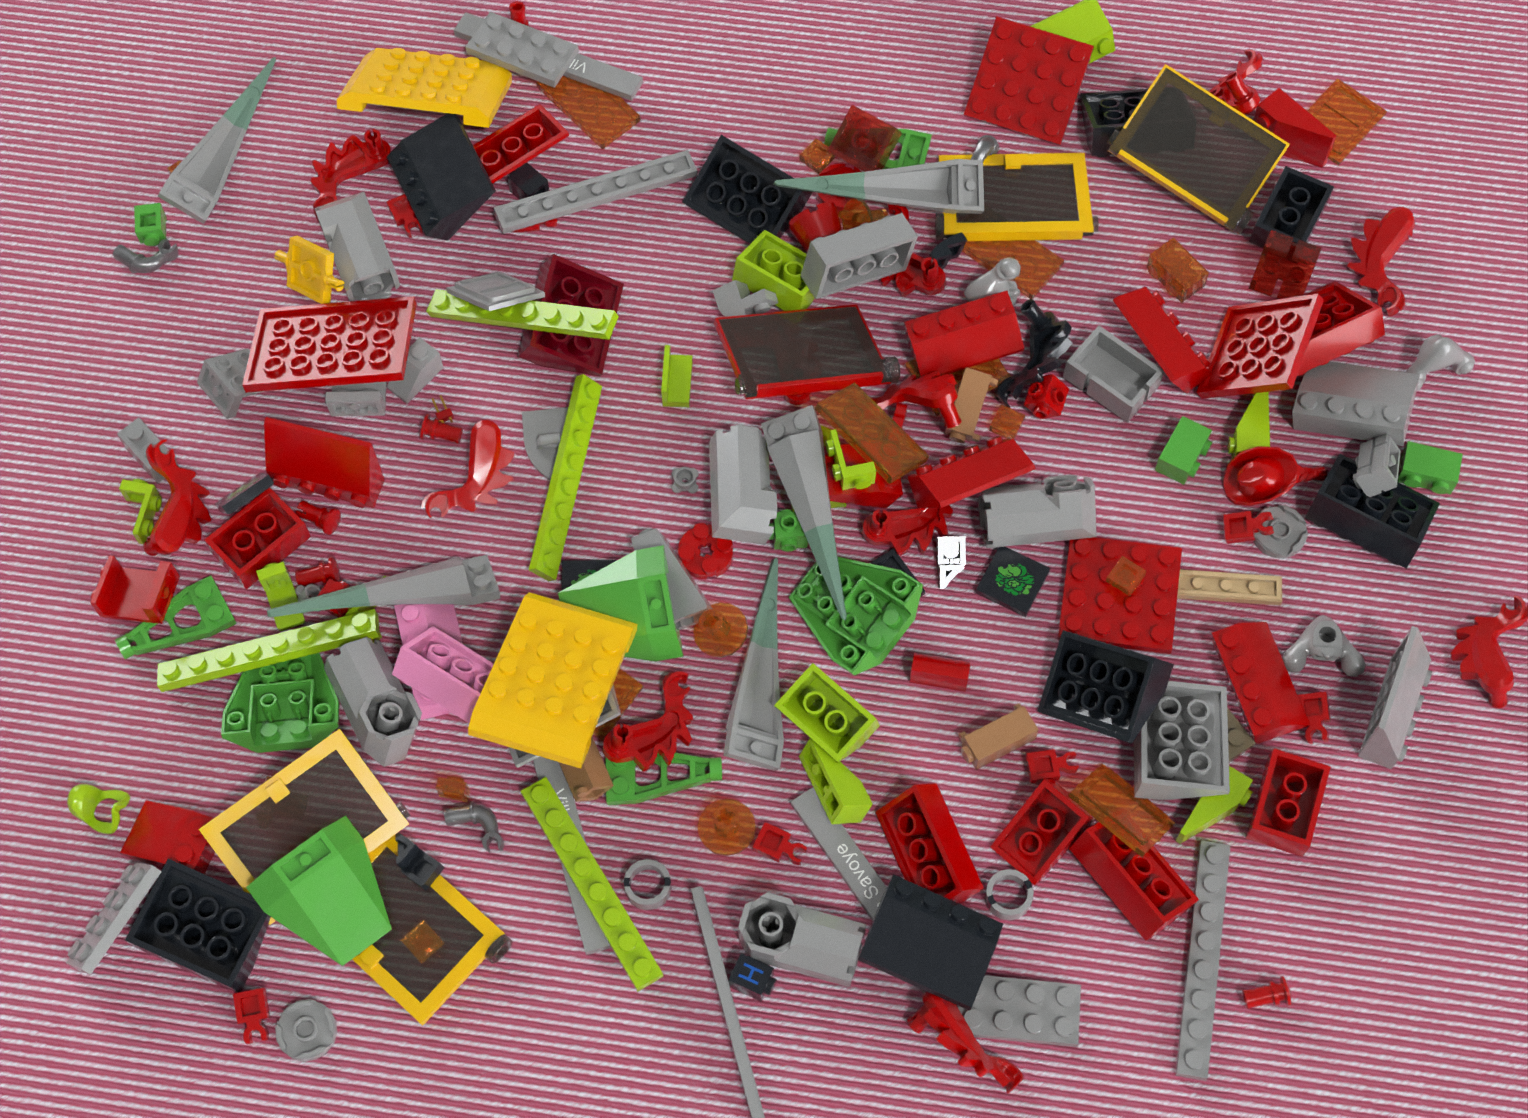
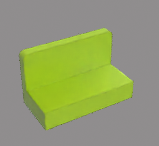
(676, 379)

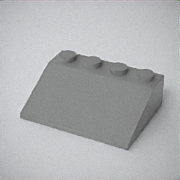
(1355, 402)
(1397, 702)
(1184, 745)

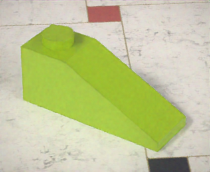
(1253, 427)
(835, 785)
(1215, 808)

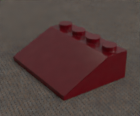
(575, 286)

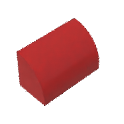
(940, 672)

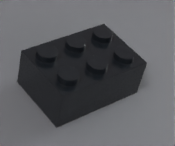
(1292, 207)

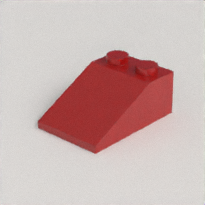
(1307, 136)
(876, 495)
(1042, 831)
(169, 833)

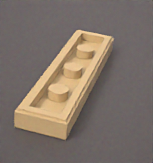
(1230, 587)

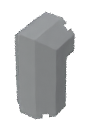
(357, 248)
(741, 485)
(1038, 512)
(374, 700)
(801, 939)

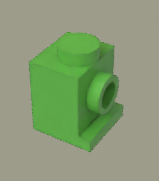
(150, 228)

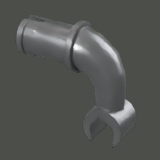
(986, 146)
(140, 264)
(477, 814)

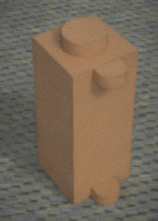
(969, 404)
(998, 737)
(590, 780)

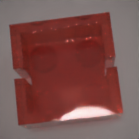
(1286, 262)

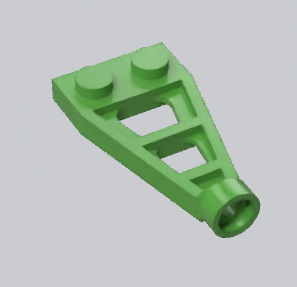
(913, 152)
(208, 602)
(629, 792)

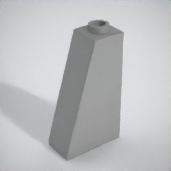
(686, 596)

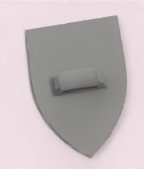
(542, 437)

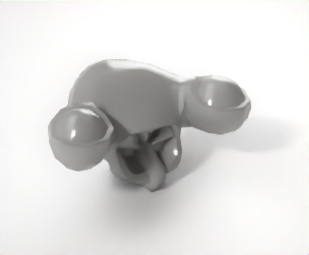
(996, 281)
(1439, 353)
(1326, 643)

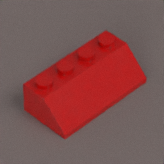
(519, 142)
(964, 335)
(1164, 338)
(969, 473)
(1259, 680)
(929, 843)
(1141, 887)

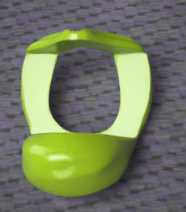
(84, 799)

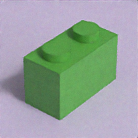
(1183, 450)
(1429, 468)

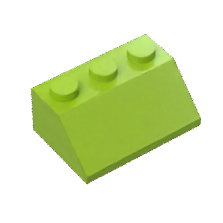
(1085, 24)
(776, 267)
(827, 714)

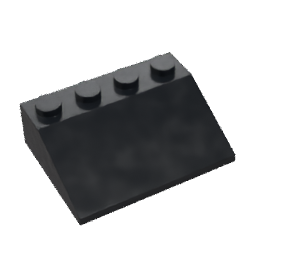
(1105, 113)
(441, 176)
(740, 193)
(1382, 524)
(1103, 686)
(201, 926)
(931, 942)

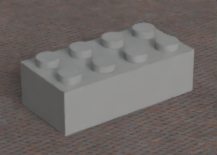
(858, 255)

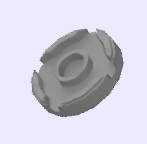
(1288, 535)
(306, 1030)

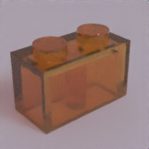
(1177, 270)

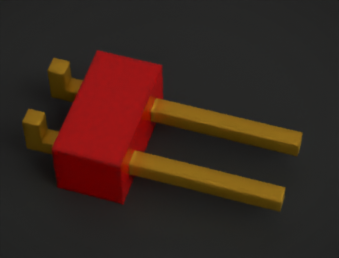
(443, 415)

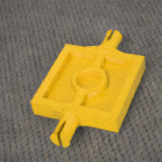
(309, 269)

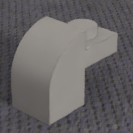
(735, 299)

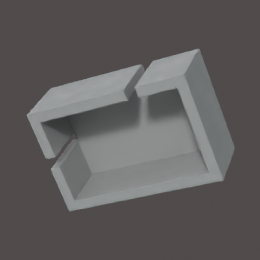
(1113, 373)

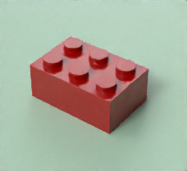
(257, 536)
(1288, 802)

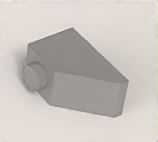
(421, 367)

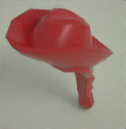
(1265, 475)

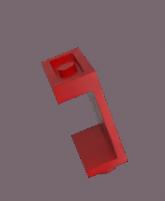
(134, 592)

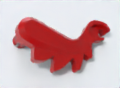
(1234, 90)
(1382, 243)
(920, 272)
(929, 391)
(182, 511)
(958, 1038)

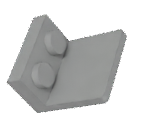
(223, 379)
(357, 399)

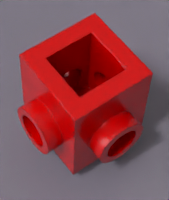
(1046, 397)

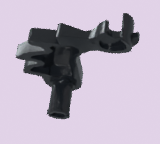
(1047, 344)

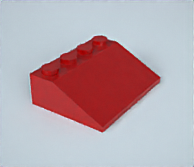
(1341, 326)
(322, 463)

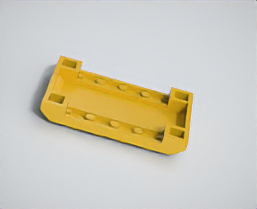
(428, 84)
(551, 679)

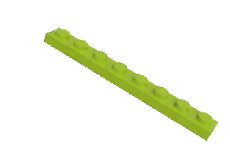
(528, 315)
(565, 478)
(267, 650)
(592, 884)

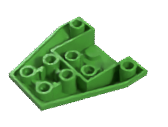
(636, 592)
(878, 611)
(282, 707)
(326, 893)

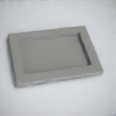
(495, 291)

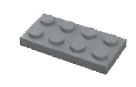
(522, 49)
(118, 909)
(1026, 1011)

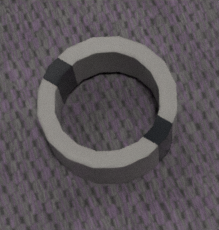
(652, 903)
(997, 910)

